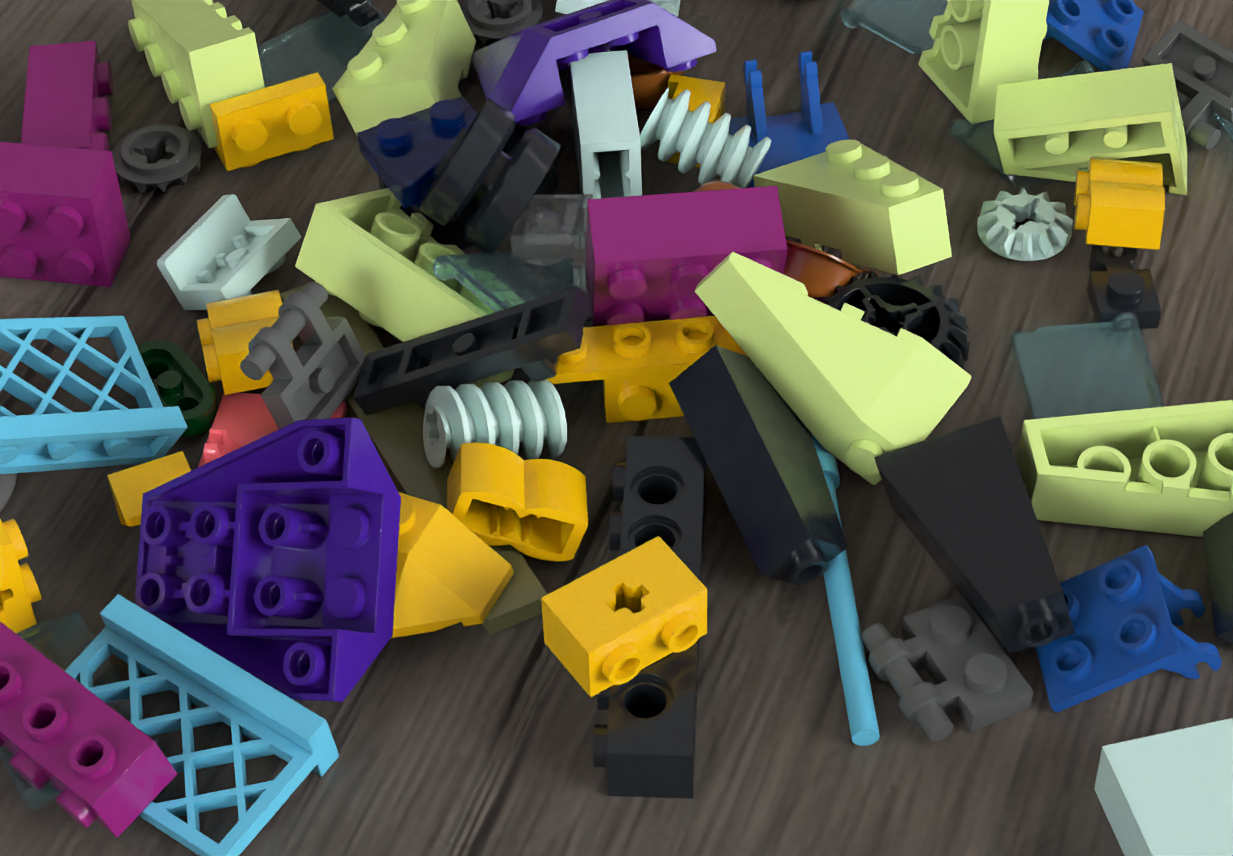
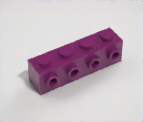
(75, 741)

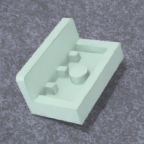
(225, 254)

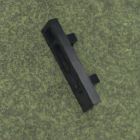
(516, 337)

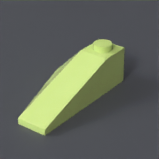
(838, 374)

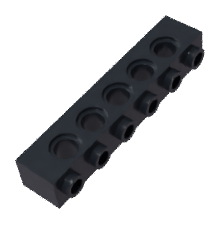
(654, 715)

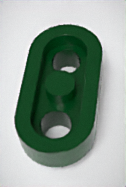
(180, 384)

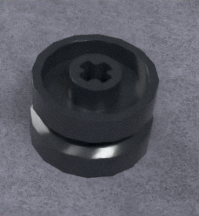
(483, 172)

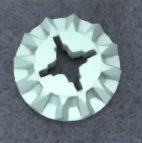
(1034, 239)

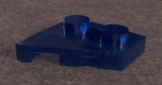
(411, 147)

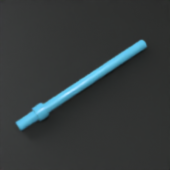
(847, 628)

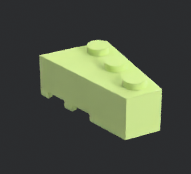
(407, 63)
(1062, 122)
(863, 207)

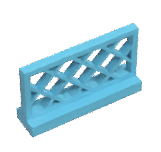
(75, 440)
(223, 695)

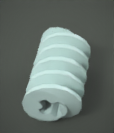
(702, 141)
(494, 417)

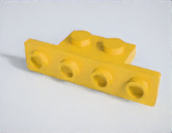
(641, 362)

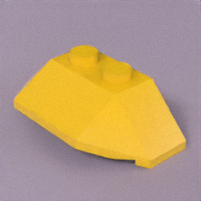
(442, 571)

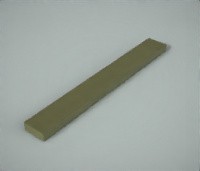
(399, 442)

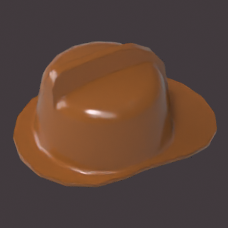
(819, 270)

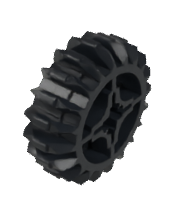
(908, 305)

